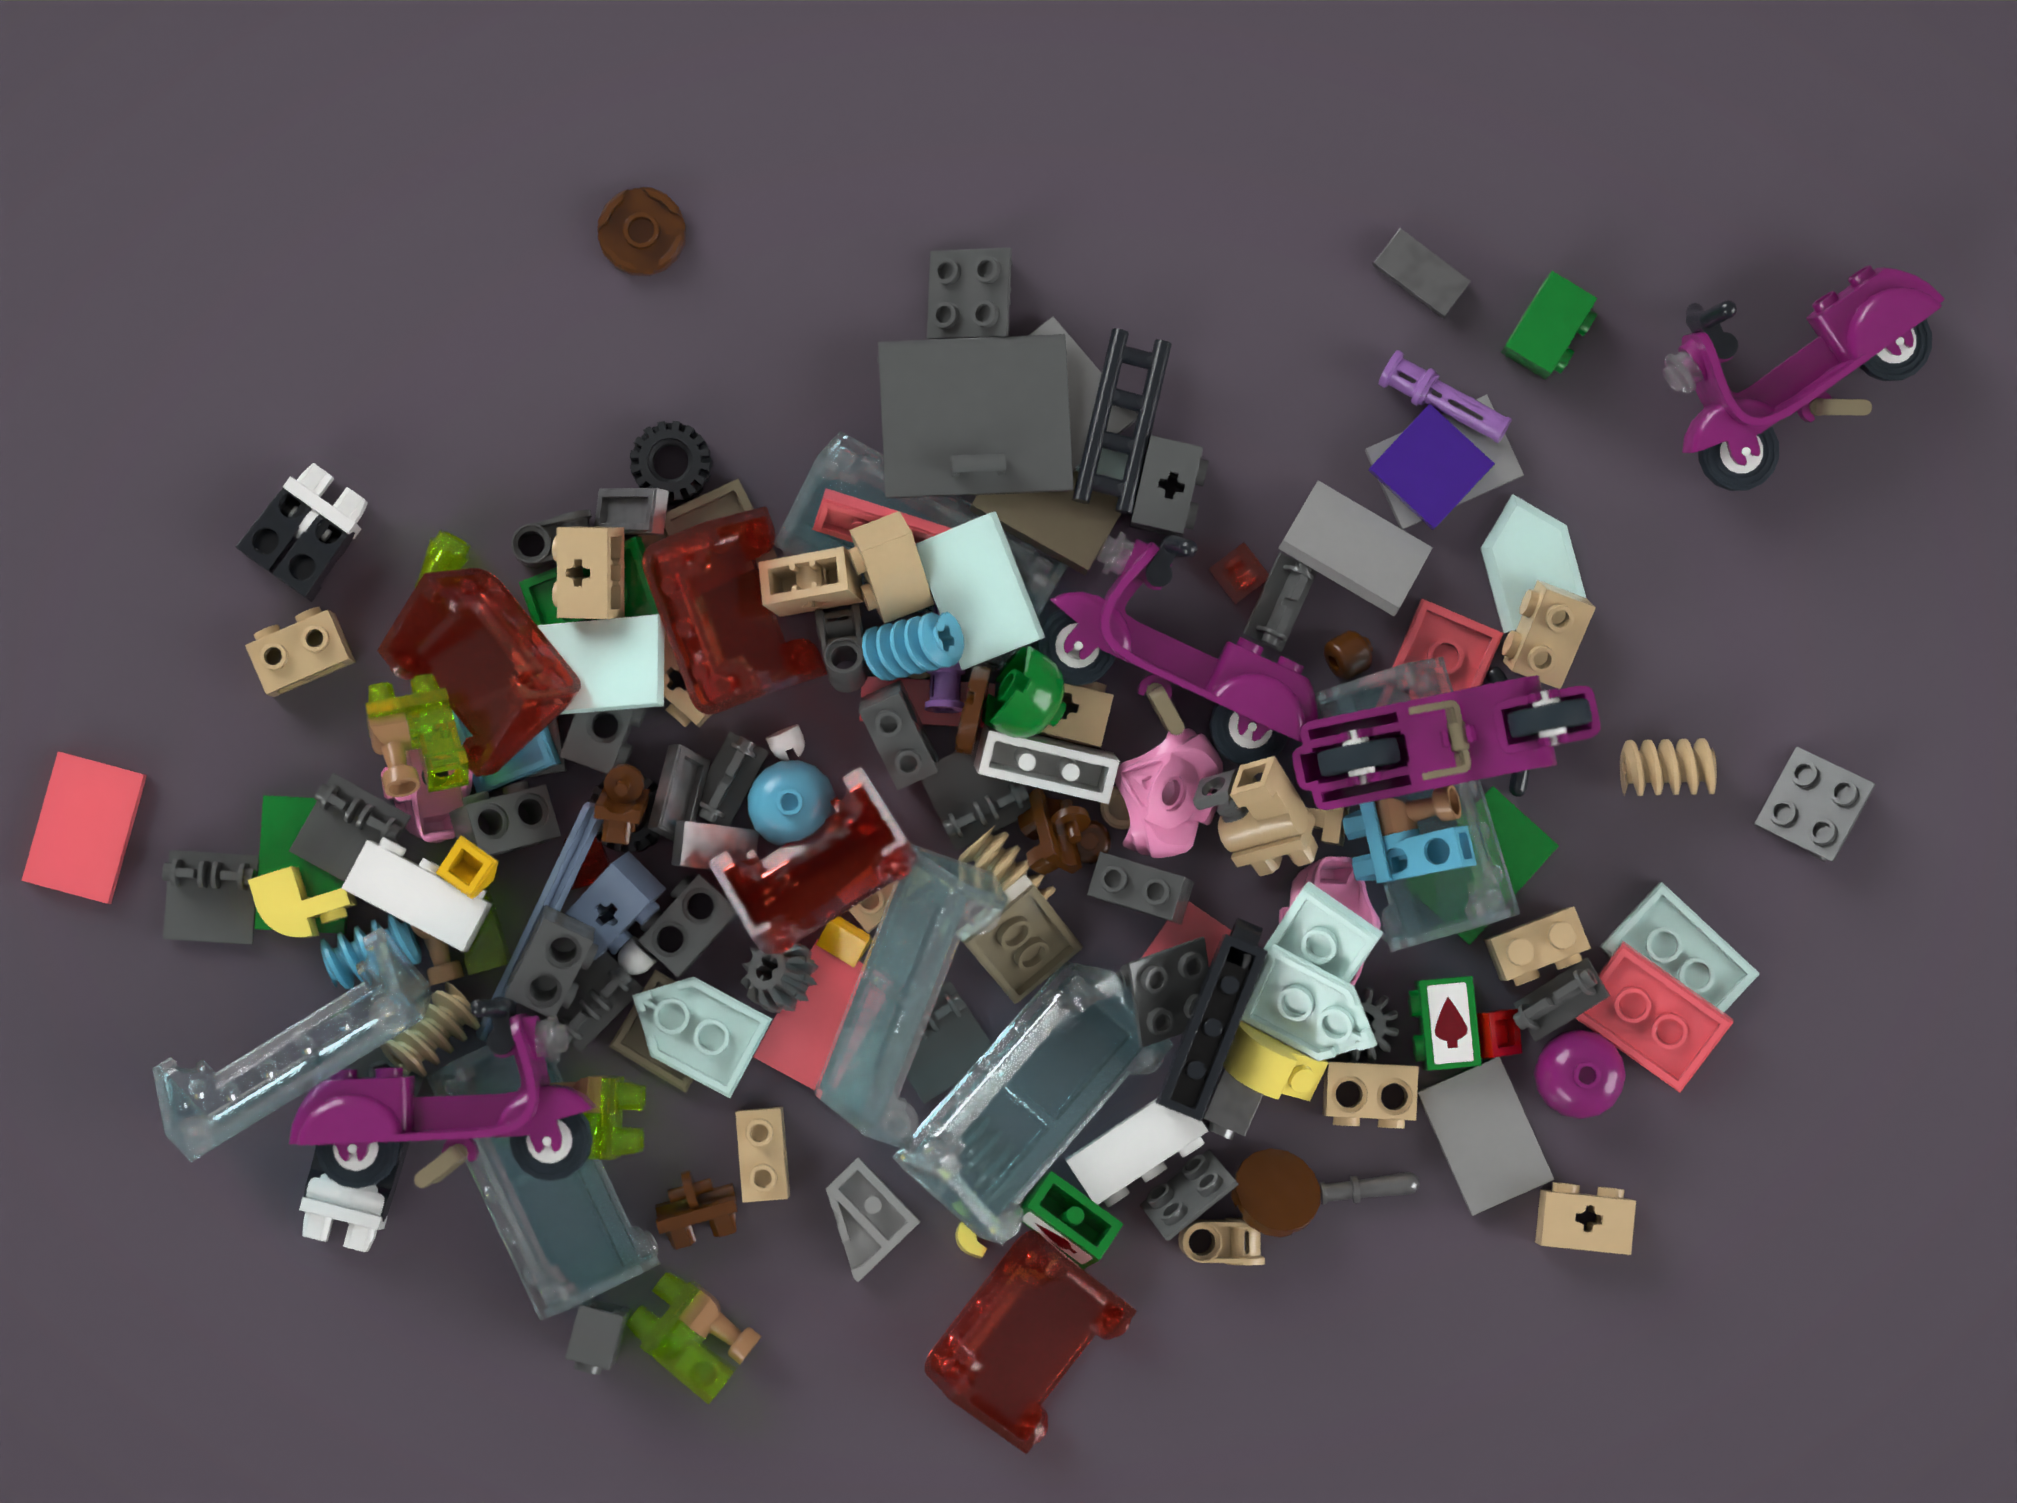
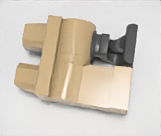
(1260, 817)

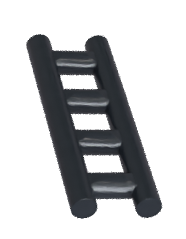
(1134, 446)

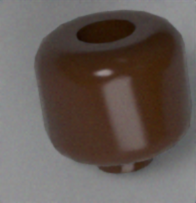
(1348, 654)
(1093, 841)

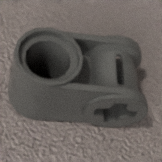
(547, 531)
(841, 640)

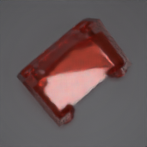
(715, 614)
(489, 657)
(819, 875)
(1023, 1337)

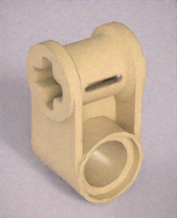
(1226, 1243)

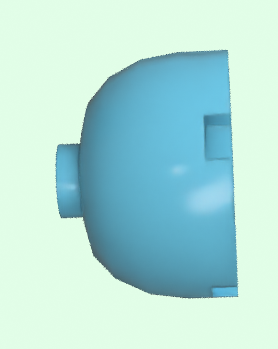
(789, 801)

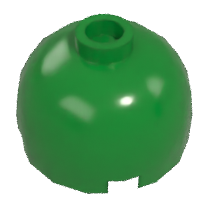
(1027, 695)

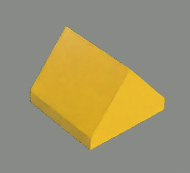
(468, 868)
(844, 941)

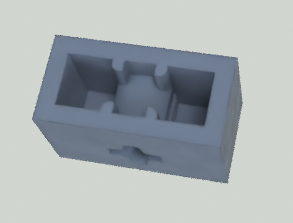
(630, 890)

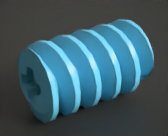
(913, 646)
(342, 960)

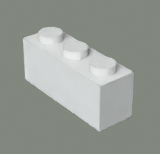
(1047, 764)
(416, 894)
(1134, 1151)

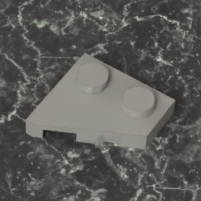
(867, 1216)

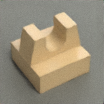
(1331, 823)

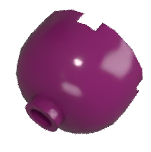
(1579, 1074)

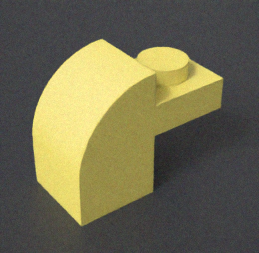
(288, 910)
(1271, 1065)

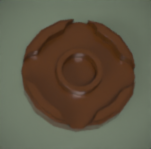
(641, 231)
(972, 710)
(1276, 1192)

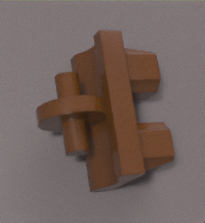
(621, 803)
(1058, 829)
(695, 1204)

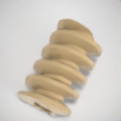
(1668, 766)
(991, 856)
(442, 1020)

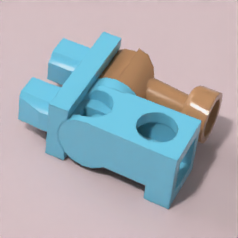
(1396, 841)

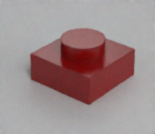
(1498, 1033)

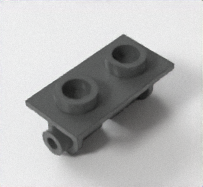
(1280, 602)
(730, 779)
(1560, 1000)

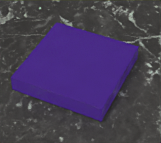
(1431, 466)

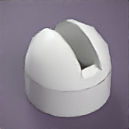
(786, 739)
(635, 957)

